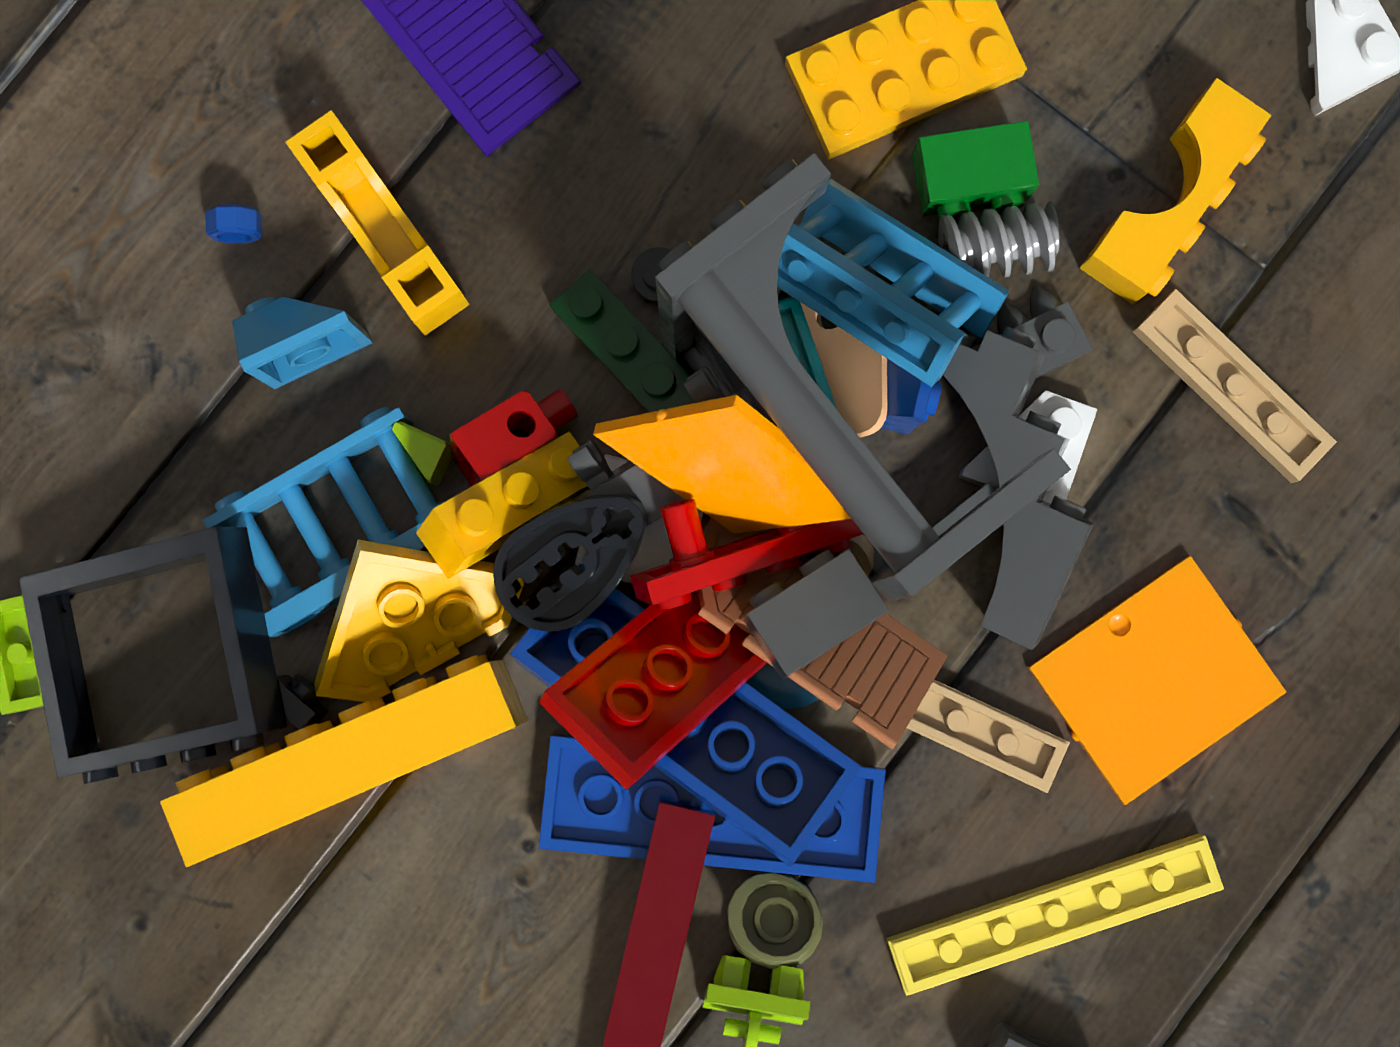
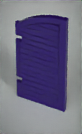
(478, 62)

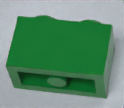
(975, 169)

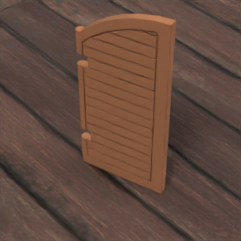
(876, 670)

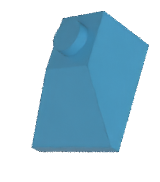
(293, 338)

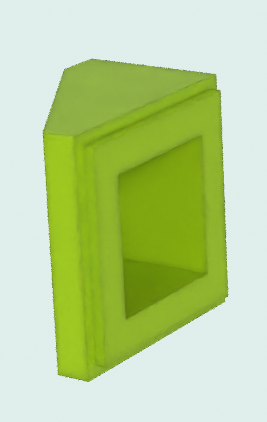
(427, 451)

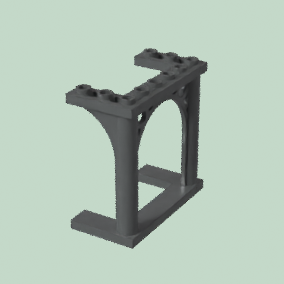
(725, 314)

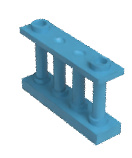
(869, 307)
(289, 604)

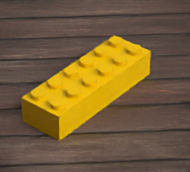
(335, 763)

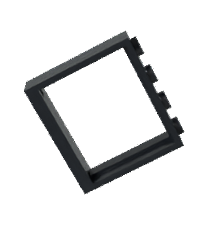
(242, 634)

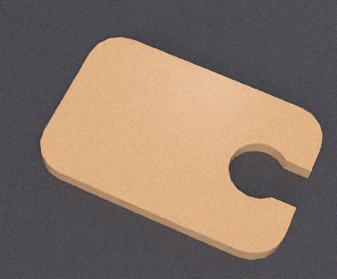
(854, 375)

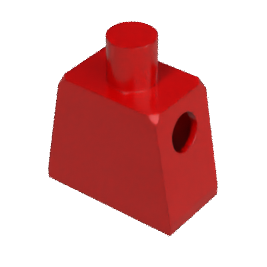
(487, 441)

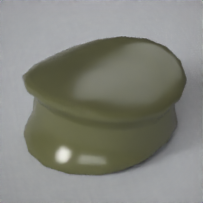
(774, 920)

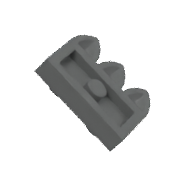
(1053, 325)

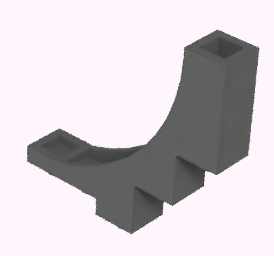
(1043, 537)

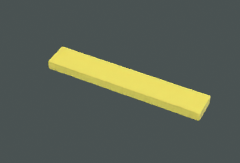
(1054, 913)

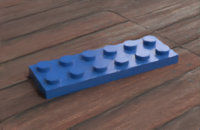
(596, 815)

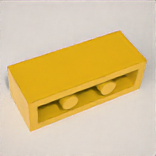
(493, 509)

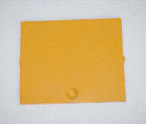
(728, 462)
(1156, 680)

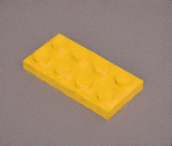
(902, 69)

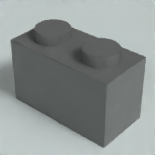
(814, 612)

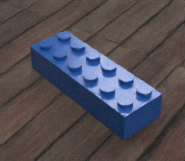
(741, 761)

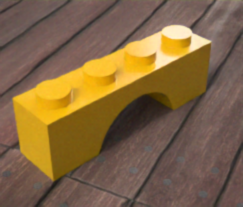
(1210, 142)
(377, 223)

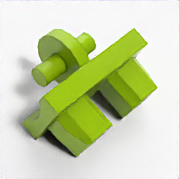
(781, 1004)

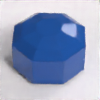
(233, 223)

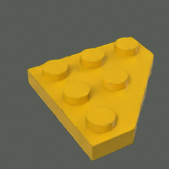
(403, 619)

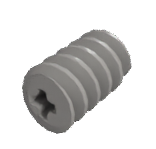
(1004, 238)

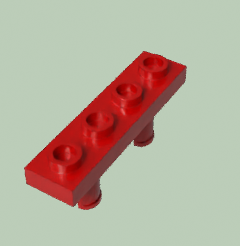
(725, 566)

